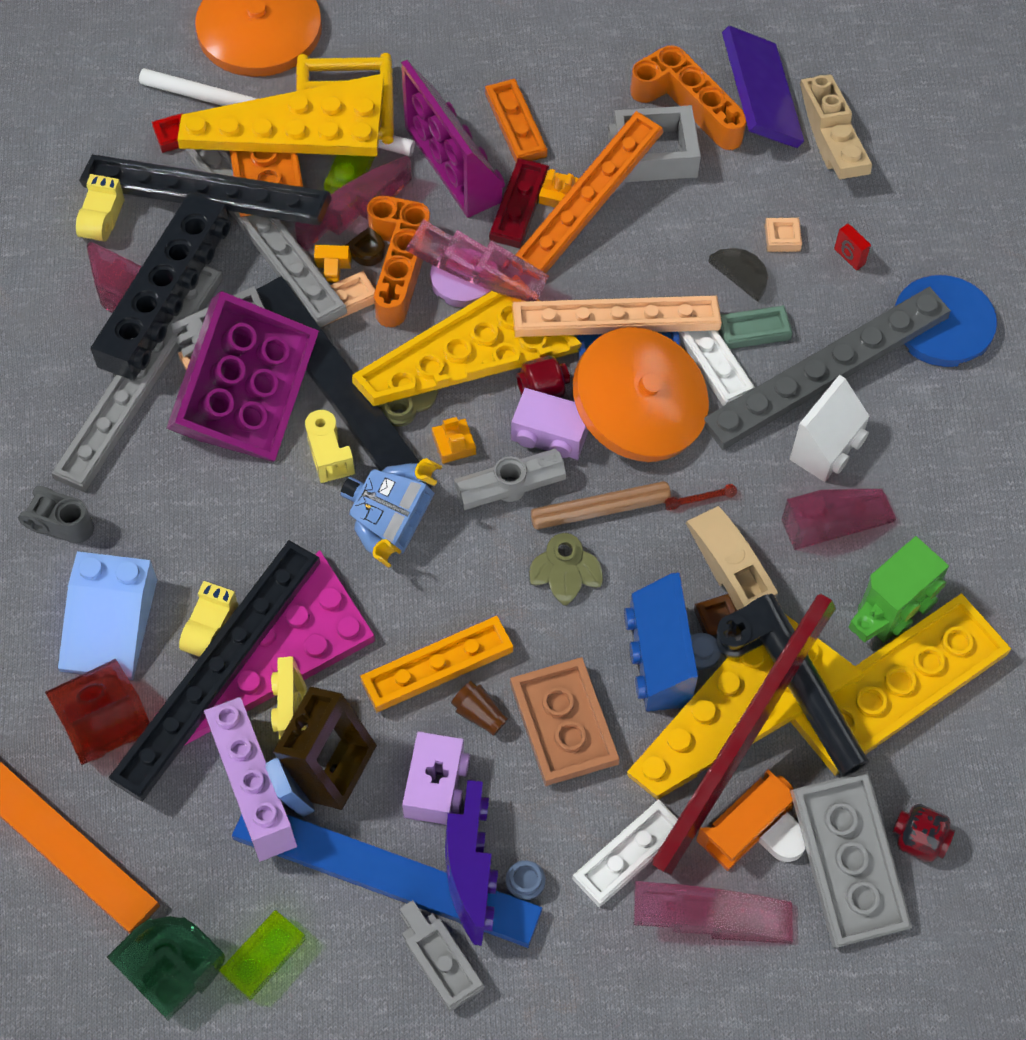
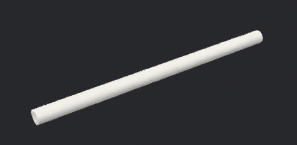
(224, 97)

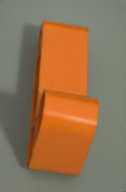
(678, 75)
(396, 222)

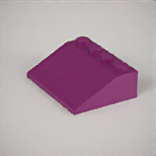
(449, 145)
(242, 378)

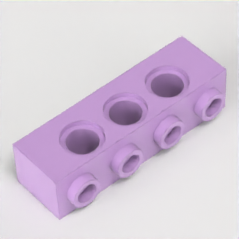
(249, 779)

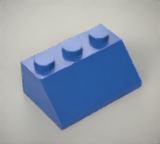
(662, 645)

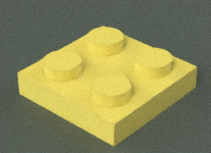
(290, 691)

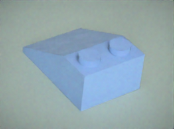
(106, 612)

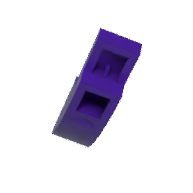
(468, 865)

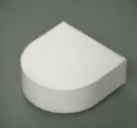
(784, 839)

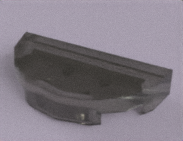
(743, 269)

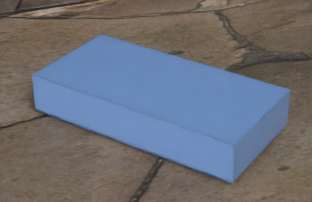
(287, 788)

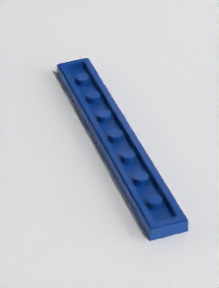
(396, 877)

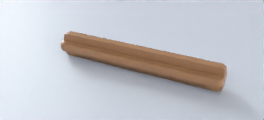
(600, 505)

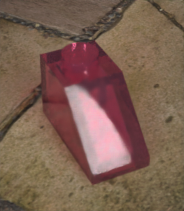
(111, 275)

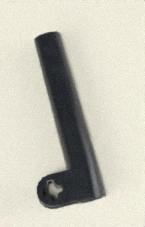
(767, 625)

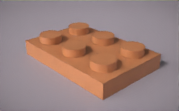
(564, 721)

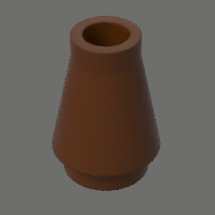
(478, 707)

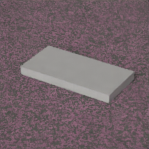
(850, 859)

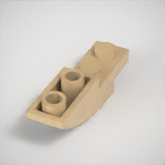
(832, 127)
(730, 557)

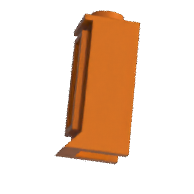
(747, 820)

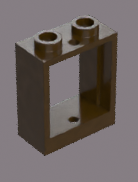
(300, 748)

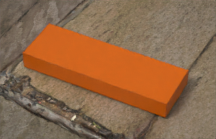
(515, 121)

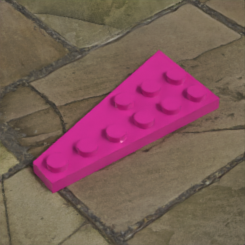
(314, 629)

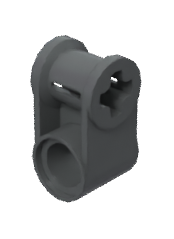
(51, 515)

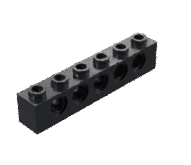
(161, 287)

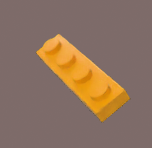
(436, 664)

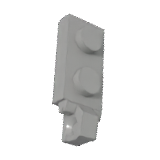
(439, 957)

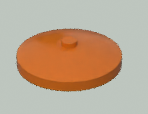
(257, 35)
(640, 394)

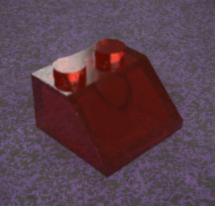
(98, 711)

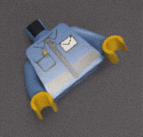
(390, 506)

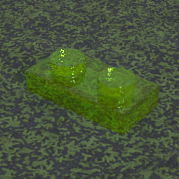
(345, 170)
(262, 955)

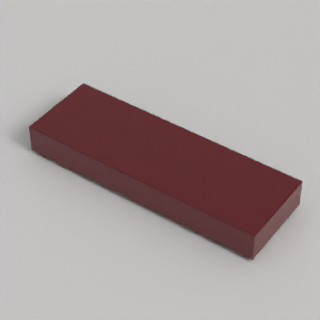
(518, 203)

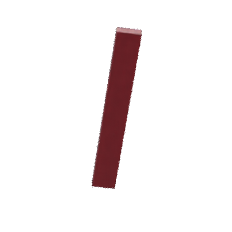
(744, 734)

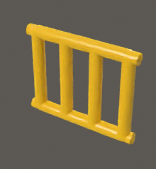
(382, 63)

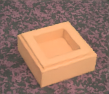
(783, 235)

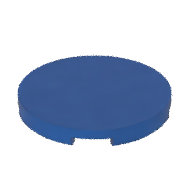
(964, 333)

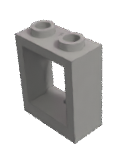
(668, 164)

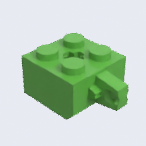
(899, 591)

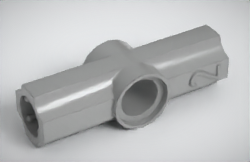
(490, 485)

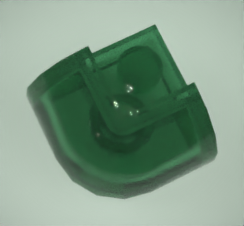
(168, 962)

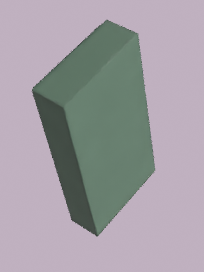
(755, 327)

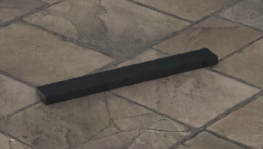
(237, 193)
(335, 381)
(214, 671)

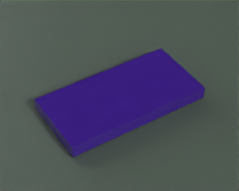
(762, 87)

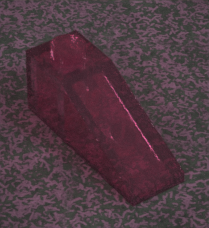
(834, 514)

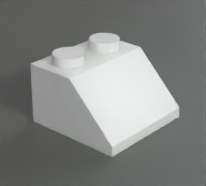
(830, 431)

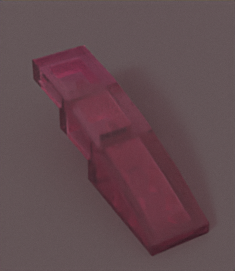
(353, 198)
(481, 265)
(713, 912)

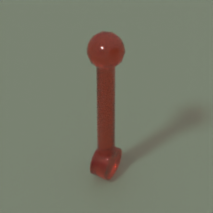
(673, 503)

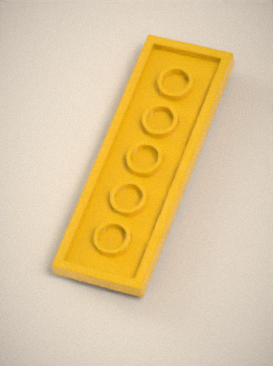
(913, 675)

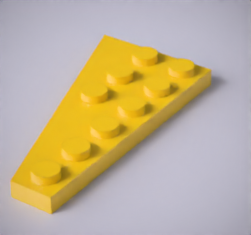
(315, 120)
(458, 350)

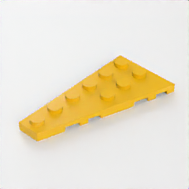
(711, 715)

